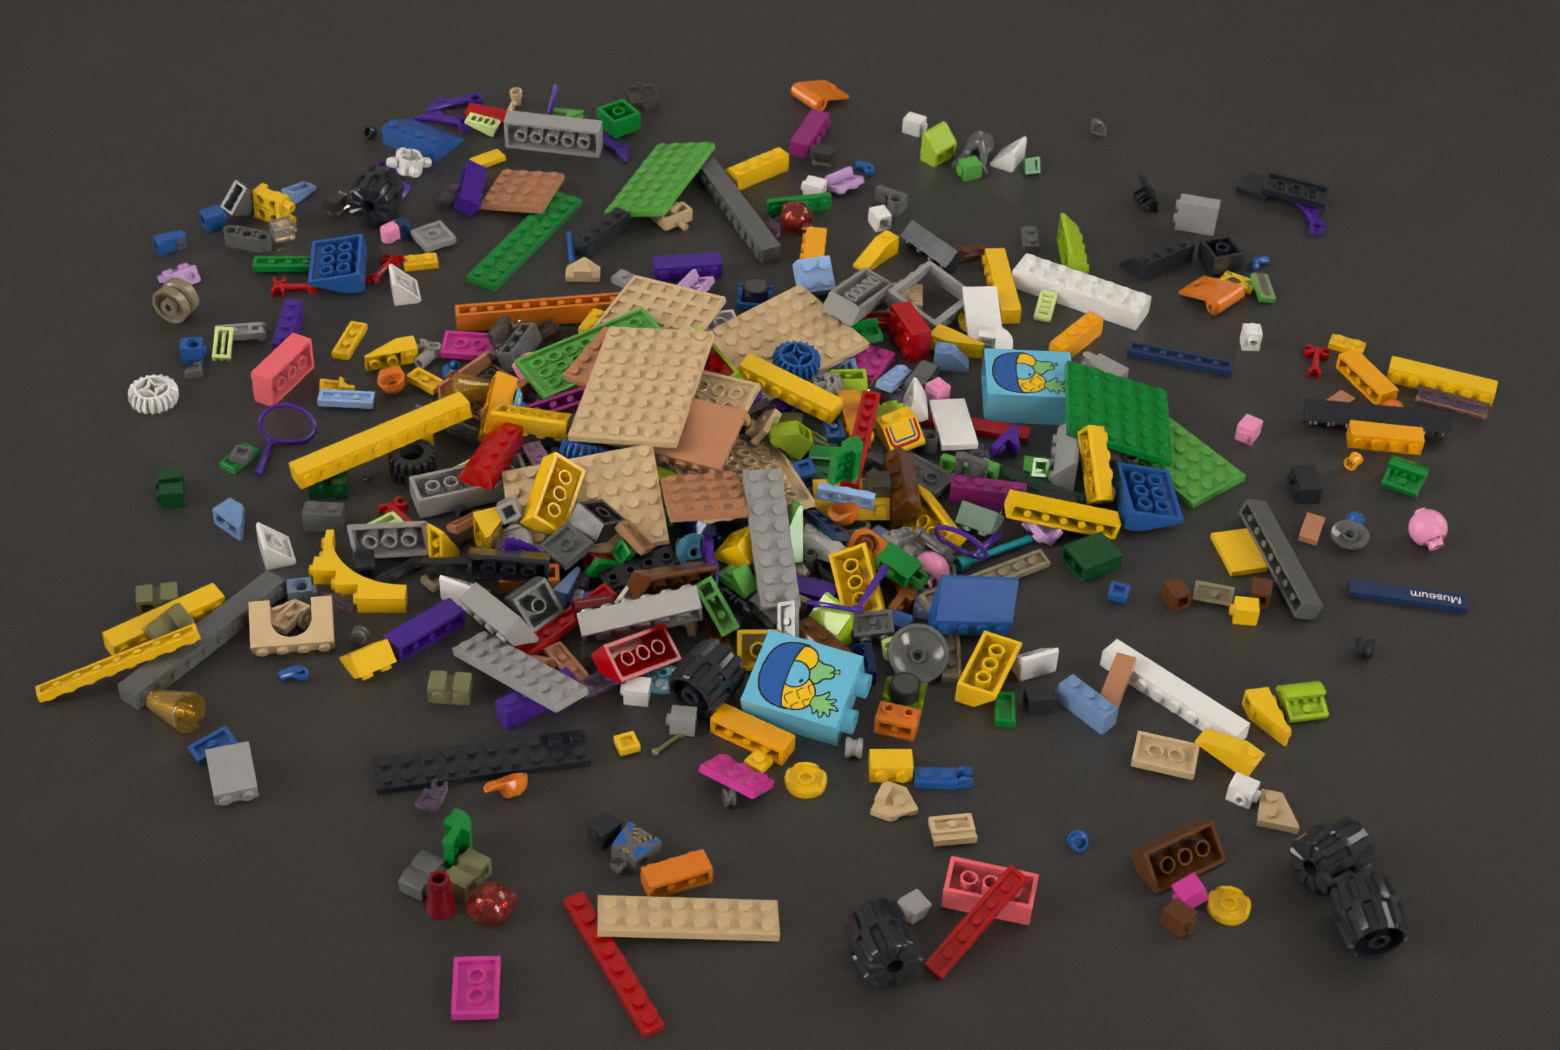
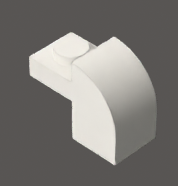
(998, 340)

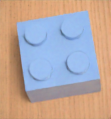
(814, 274)

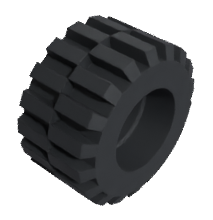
(412, 460)

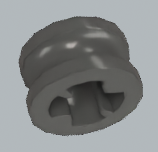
(359, 635)
(728, 797)

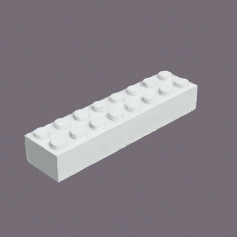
(1082, 291)

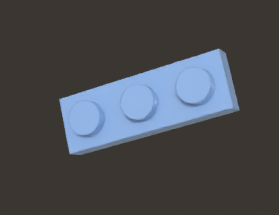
(893, 378)
(346, 398)
(845, 495)

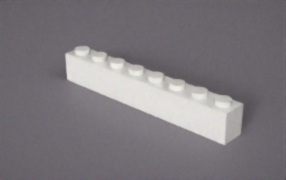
(1177, 694)

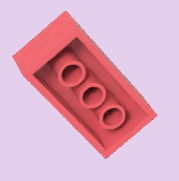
(282, 369)
(971, 879)

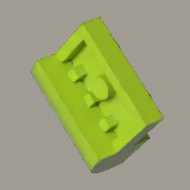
(1303, 701)

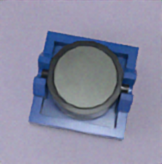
(753, 293)

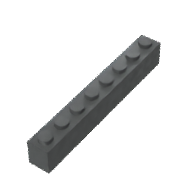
(1281, 559)

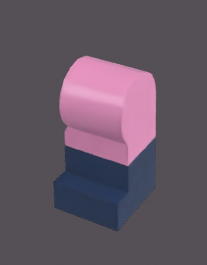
(396, 230)

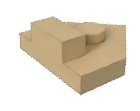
(583, 271)
(760, 428)
(893, 802)

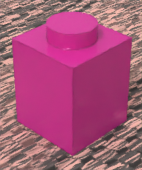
(1190, 891)

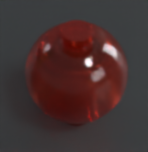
(796, 217)
(491, 903)

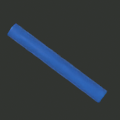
(570, 244)

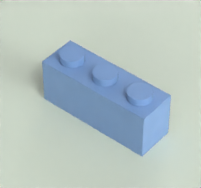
(1087, 704)

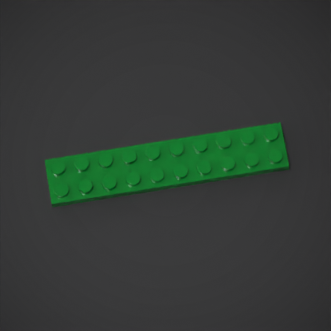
(523, 242)

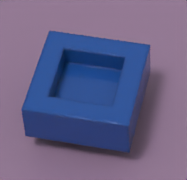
(1118, 592)

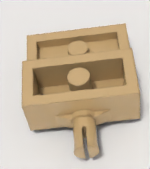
(676, 216)

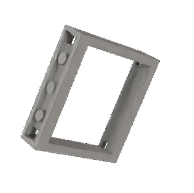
(941, 278)

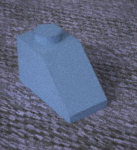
(950, 357)
(230, 517)

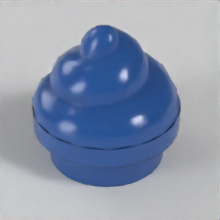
(1355, 517)
(1078, 840)

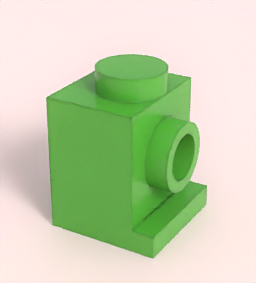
(1037, 466)

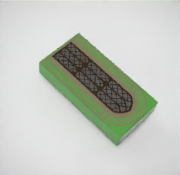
(1263, 287)

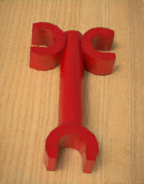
(384, 267)
(280, 286)
(1317, 354)
(398, 507)

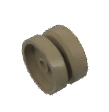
(175, 300)

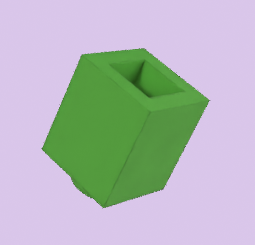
(969, 168)

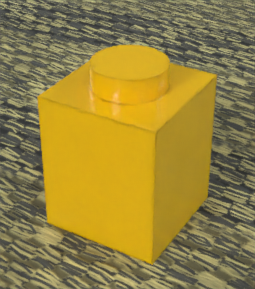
(1244, 611)

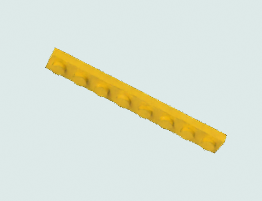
(118, 662)

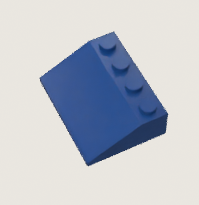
(419, 136)
(339, 264)
(1145, 497)
(973, 605)

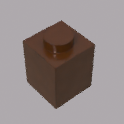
(1261, 589)
(1176, 594)
(1179, 918)

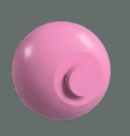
(1428, 528)
(934, 566)

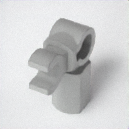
(429, 351)

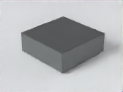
(241, 454)

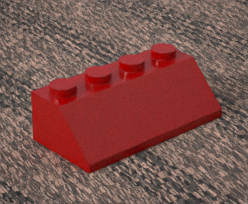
(493, 456)
(636, 654)

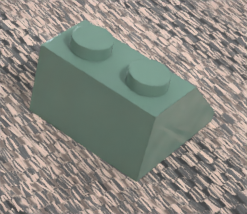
(978, 518)

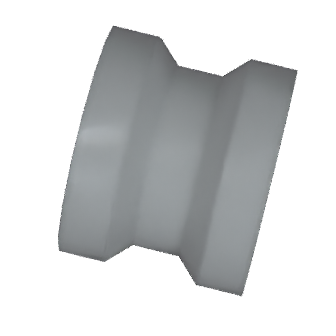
(853, 747)

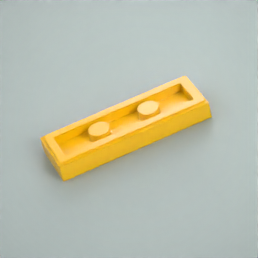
(349, 340)

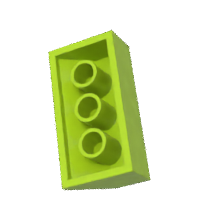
(1071, 245)

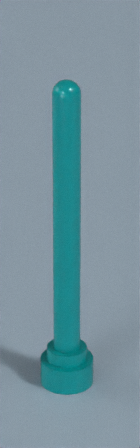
(963, 562)

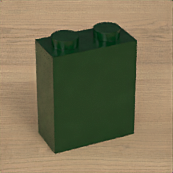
(1092, 557)

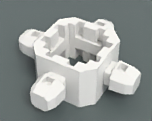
(408, 162)

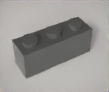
(522, 340)

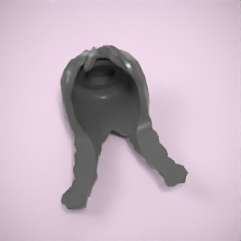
(985, 145)

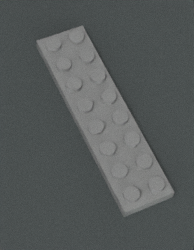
(770, 538)
(520, 671)

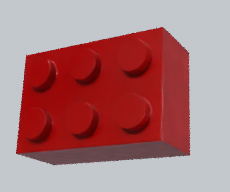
(909, 331)

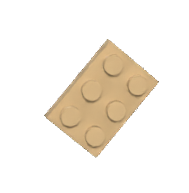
(1165, 755)

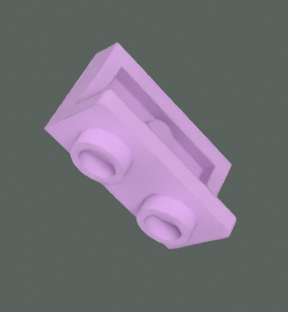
(843, 180)
(186, 272)
(695, 282)
(534, 452)
(1043, 533)

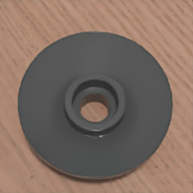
(1350, 534)

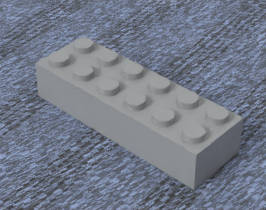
(553, 134)
(857, 296)
(442, 493)
(637, 615)

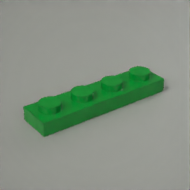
(816, 202)
(281, 264)

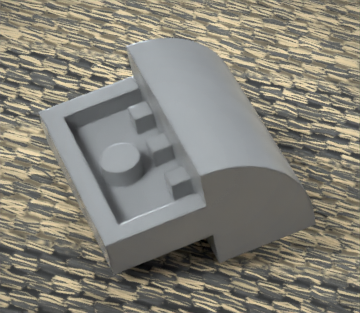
(906, 540)

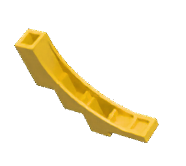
(367, 594)

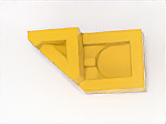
(335, 384)

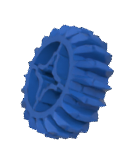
(797, 359)
(574, 449)

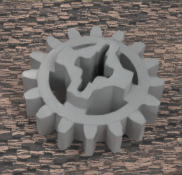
(828, 381)

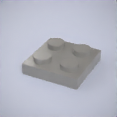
(433, 236)

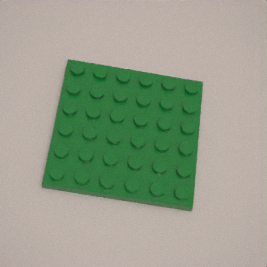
(1128, 410)

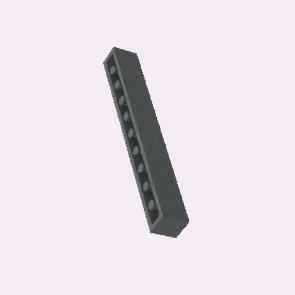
(739, 211)
(213, 631)

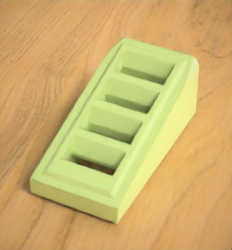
(483, 123)
(1046, 304)

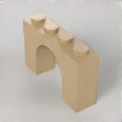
(318, 636)

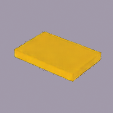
(1239, 552)

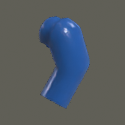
(867, 167)
(1256, 261)
(452, 366)
(296, 672)

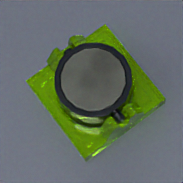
(905, 690)

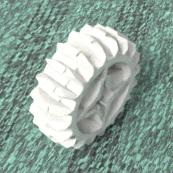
(153, 394)

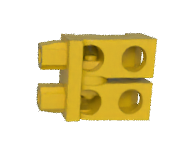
(271, 204)

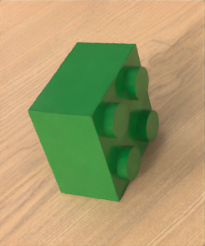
(619, 118)

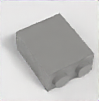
(1196, 214)
(232, 773)

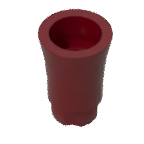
(440, 898)

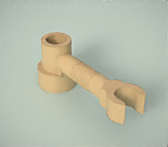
(515, 95)

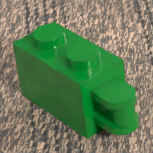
(902, 567)

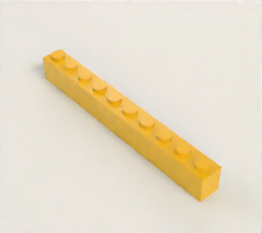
(380, 440)

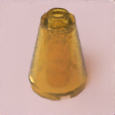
(472, 387)
(177, 708)

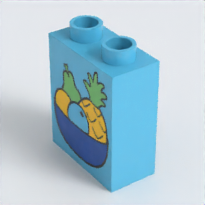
(1024, 386)
(806, 687)

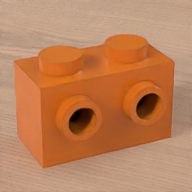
(897, 721)

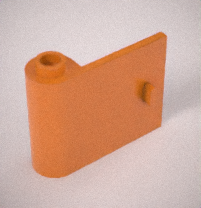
(817, 93)
(1216, 292)

